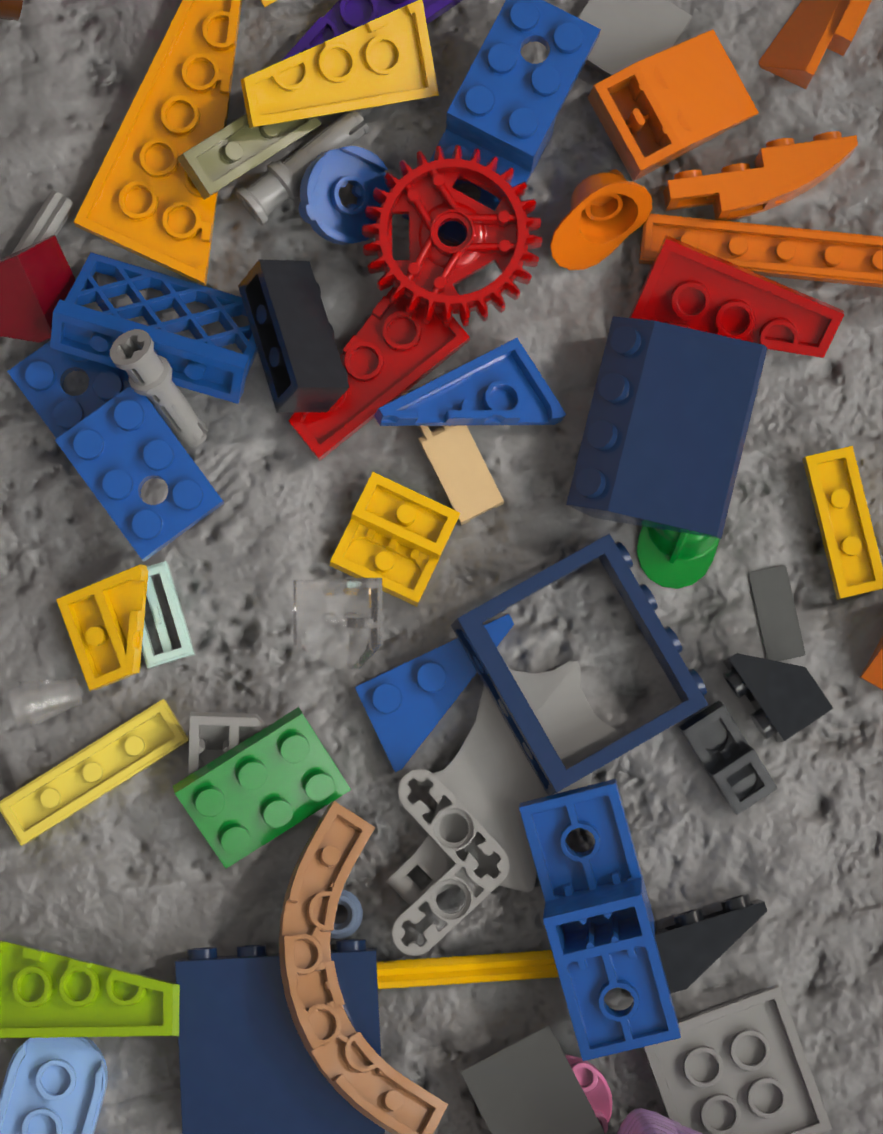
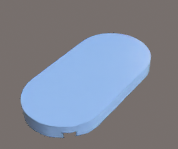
(53, 1087)

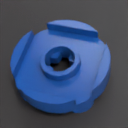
(320, 192)

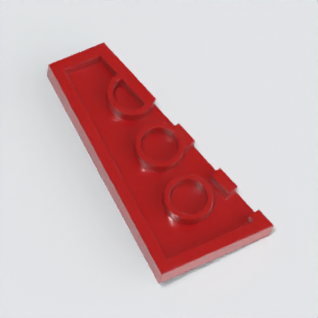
(727, 300)
(381, 365)

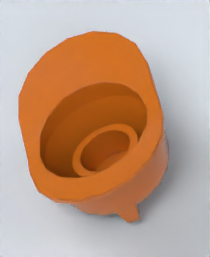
(600, 219)

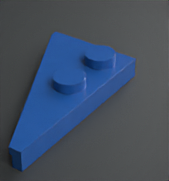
(489, 390)
(417, 694)

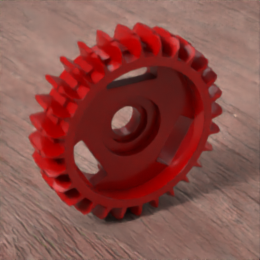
(435, 268)

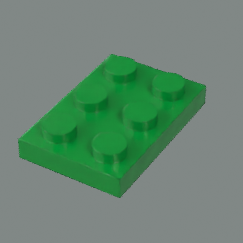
(261, 788)

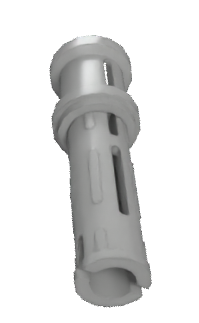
(285, 178)
(152, 377)

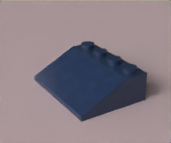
(666, 427)

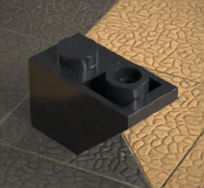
(780, 692)

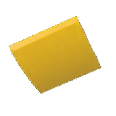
(395, 538)

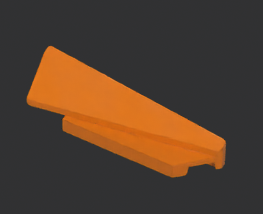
(808, 34)

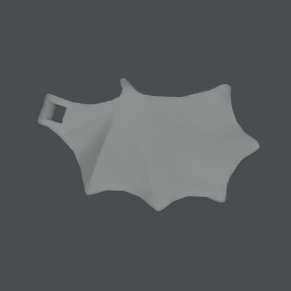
(495, 777)

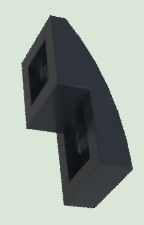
(728, 757)

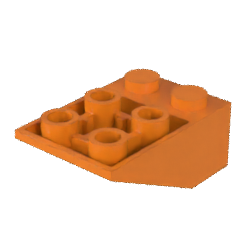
(671, 103)

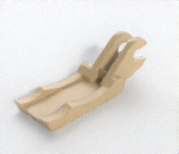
(460, 470)

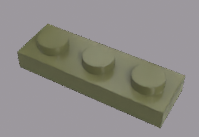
(239, 150)

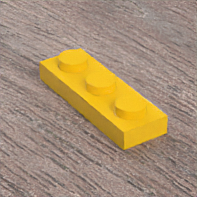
(844, 522)

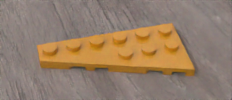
(141, 189)

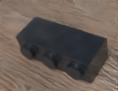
(293, 336)

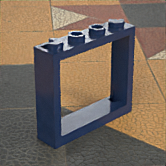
(512, 702)

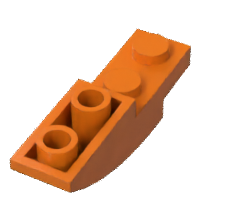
(779, 175)

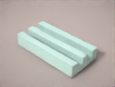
(170, 654)

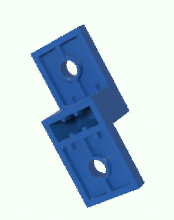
(511, 104)
(118, 446)
(599, 920)

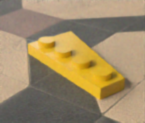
(357, 70)

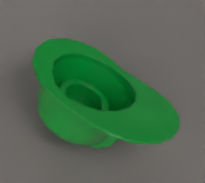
(674, 557)

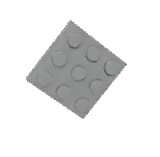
(739, 1071)

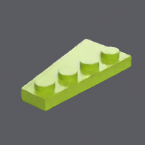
(76, 998)

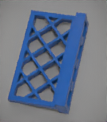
(195, 364)

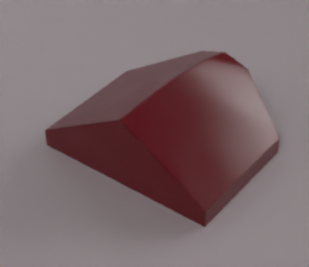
(31, 288)

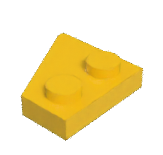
(108, 626)

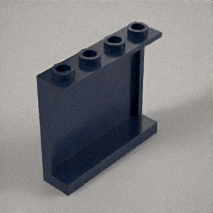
(244, 1055)

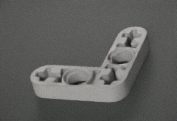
(460, 874)

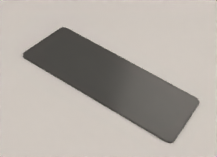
(777, 613)

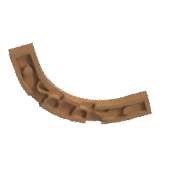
(314, 990)

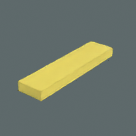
(93, 772)

